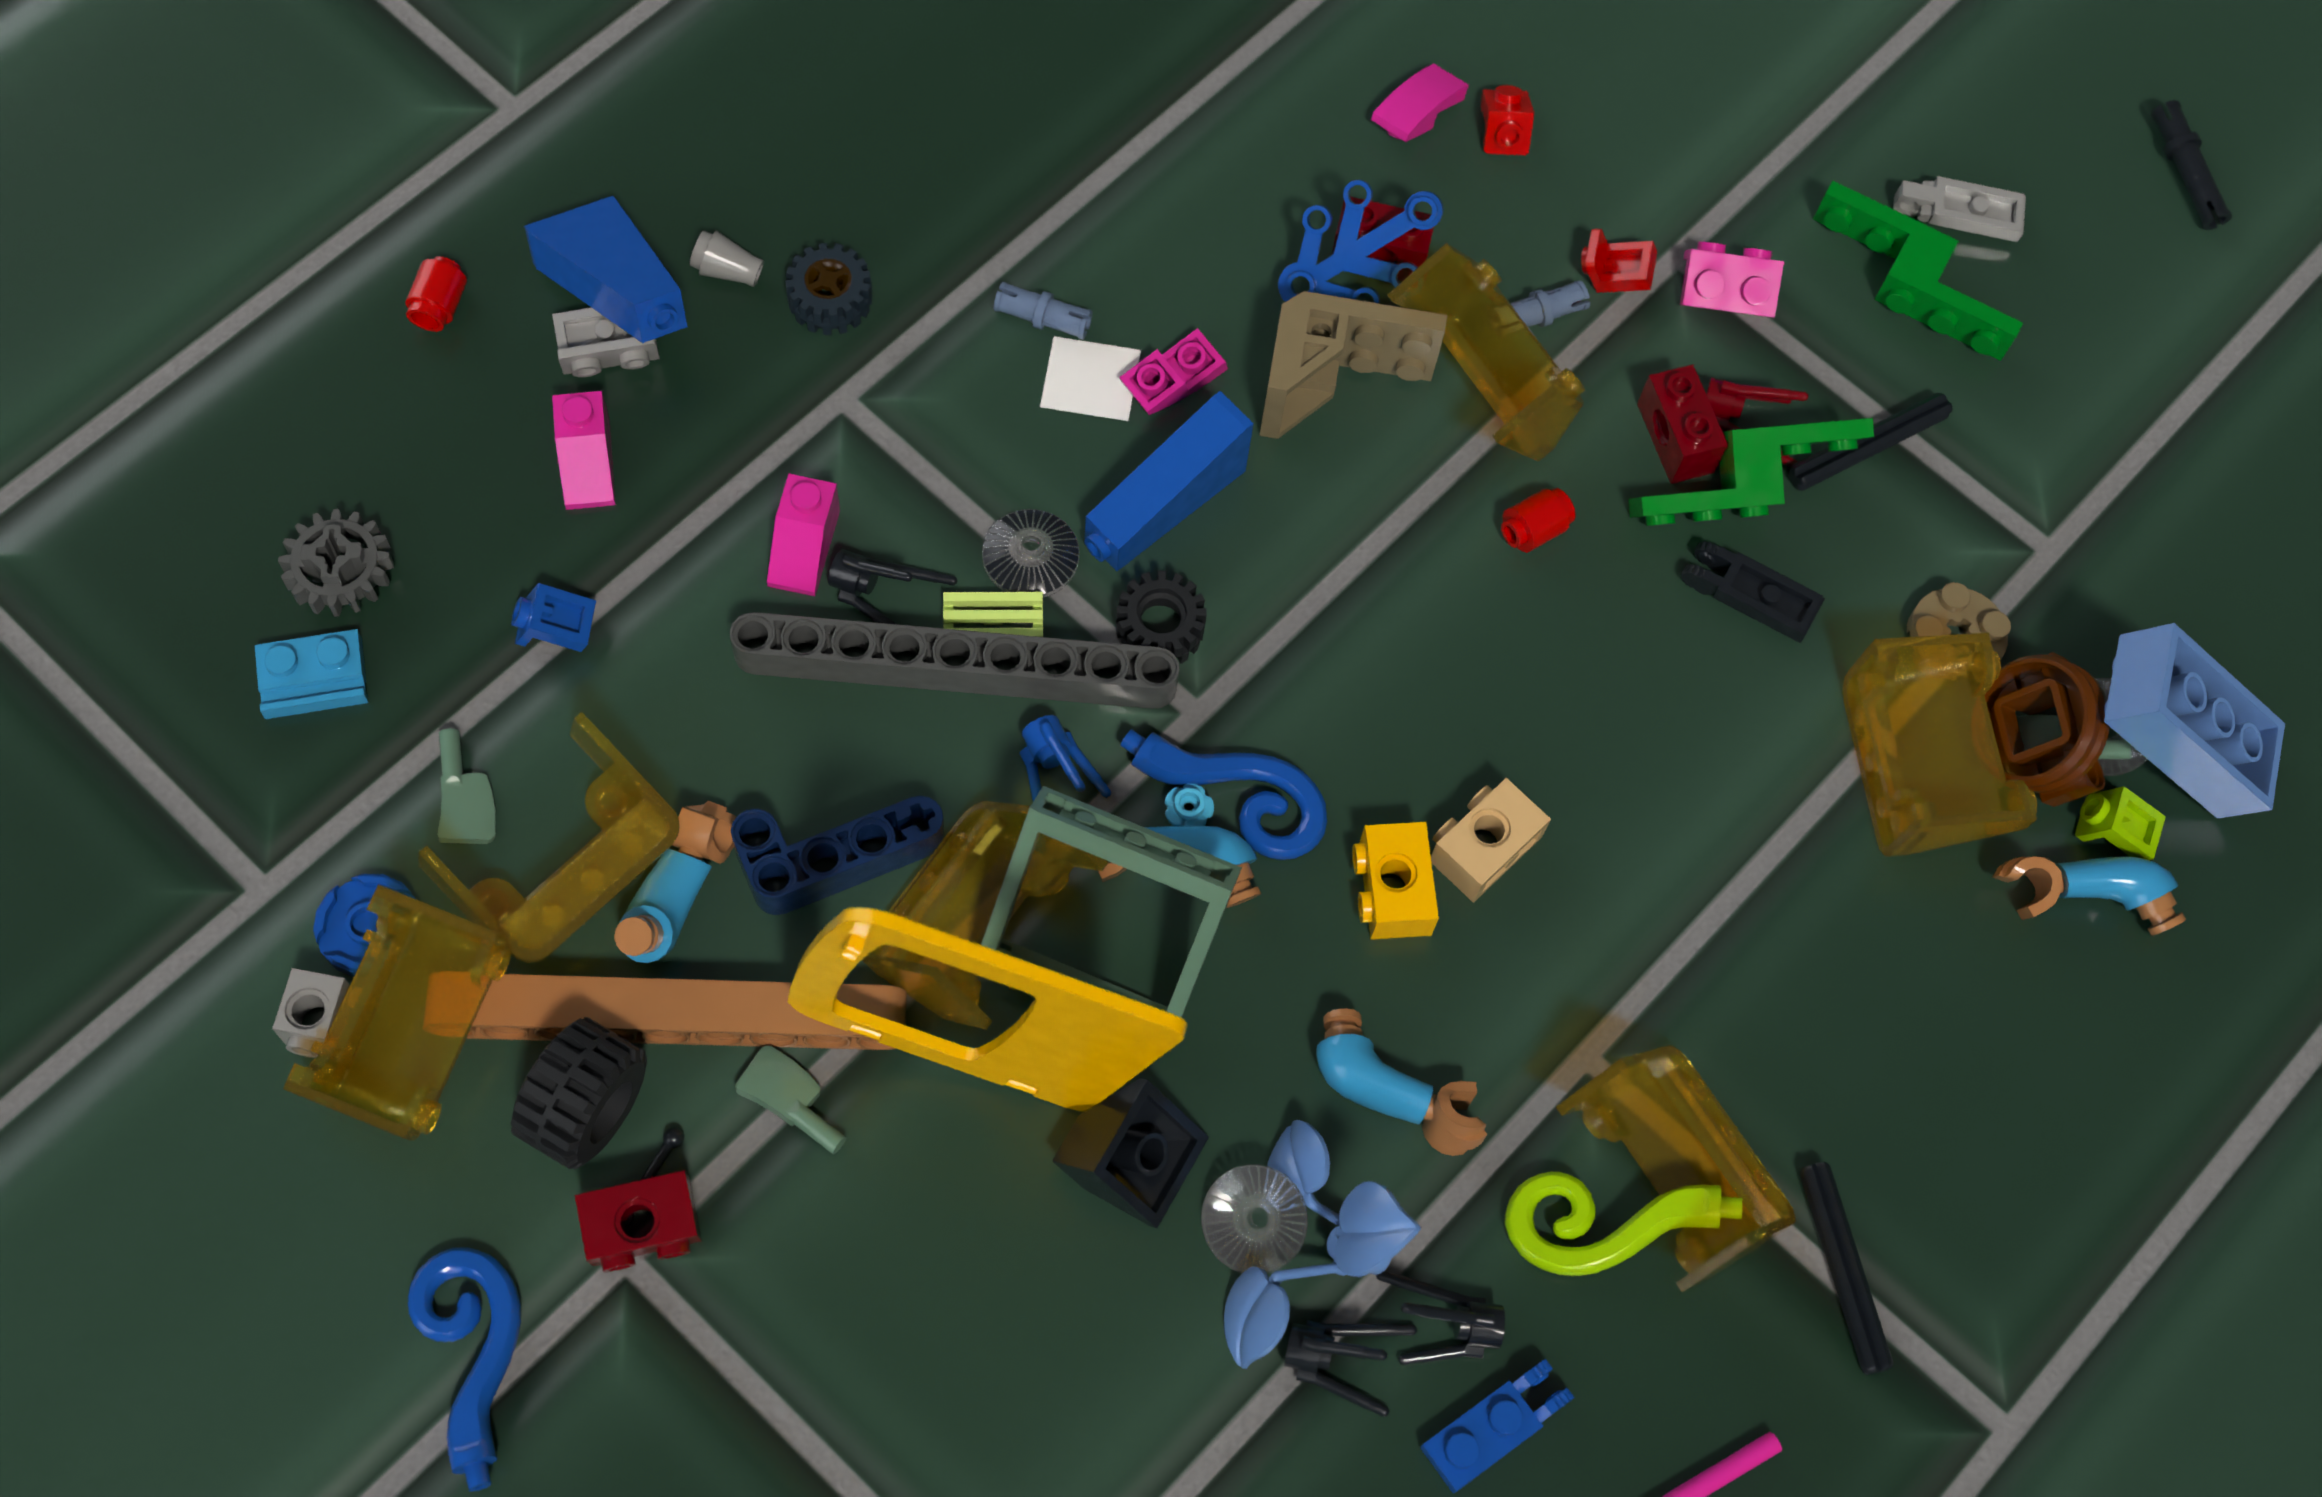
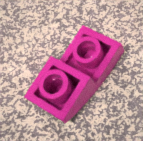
(1416, 102)
(1177, 373)

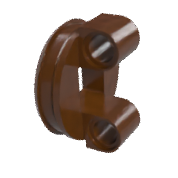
(2064, 766)

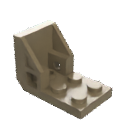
(1332, 331)

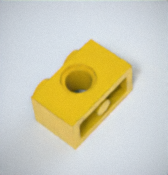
(1406, 853)

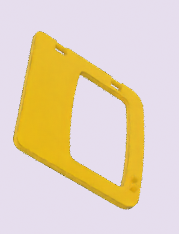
(1065, 1049)

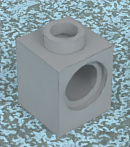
(303, 993)

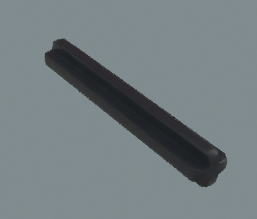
(1886, 434)
(1846, 1268)

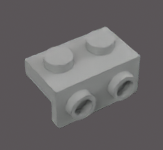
(594, 342)

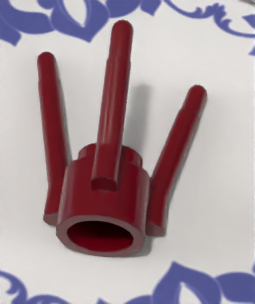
(1729, 398)

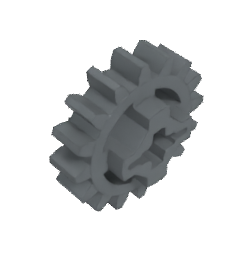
(352, 573)

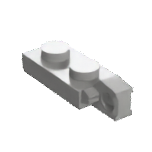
(1964, 207)

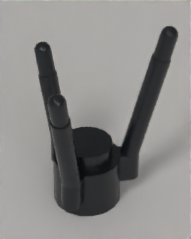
(859, 575)
(1474, 1320)
(1312, 1347)

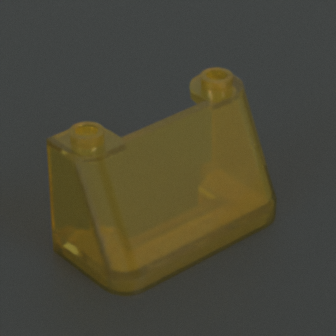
(1931, 743)
(403, 1016)

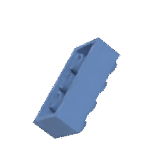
(2194, 721)

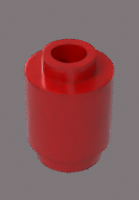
(435, 293)
(1537, 519)

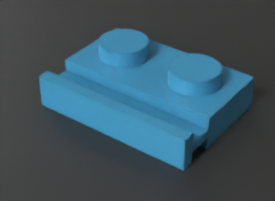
(311, 674)

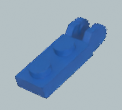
(1491, 1429)

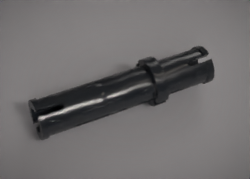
(2183, 148)

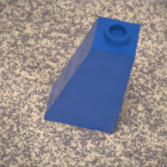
(609, 267)
(1171, 483)

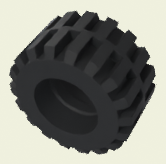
(578, 1093)

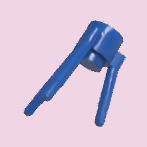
(1052, 747)

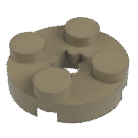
(1962, 608)

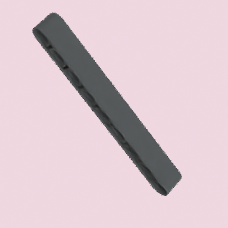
(935, 645)

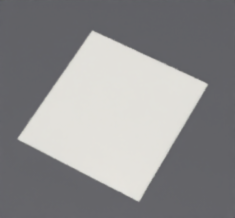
(1086, 378)

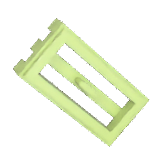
(989, 610)

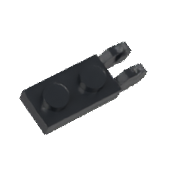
(1754, 590)

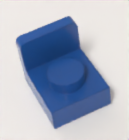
(553, 617)

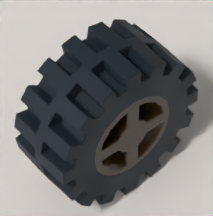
(834, 272)

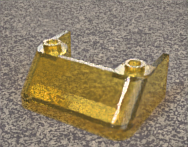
(1496, 350)
(634, 834)
(958, 895)
(1682, 1140)

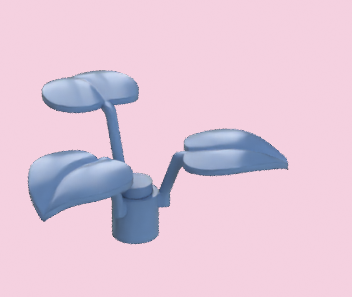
(1366, 1238)

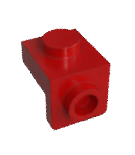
(1507, 120)
(1618, 265)

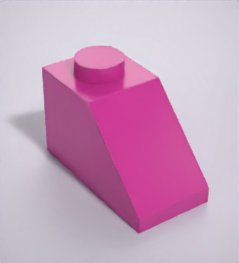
(584, 449)
(802, 534)

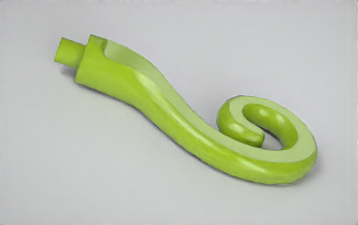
(1679, 1208)

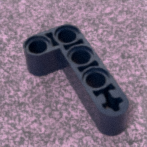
(841, 845)

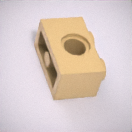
(1476, 864)

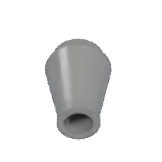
(723, 259)

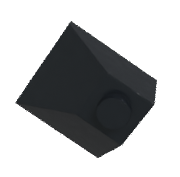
(1132, 1151)

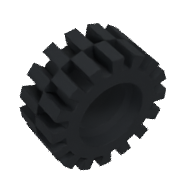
(1162, 593)

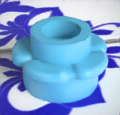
(1193, 794)

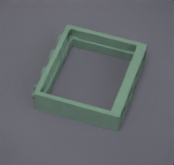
(1130, 848)

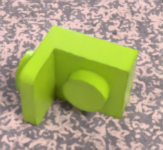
(2122, 821)

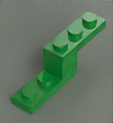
(1913, 278)
(1752, 470)

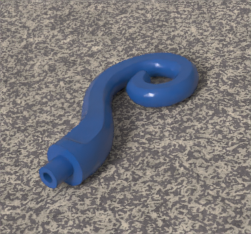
(1179, 767)
(469, 1428)

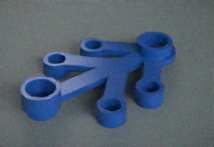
(1350, 253)

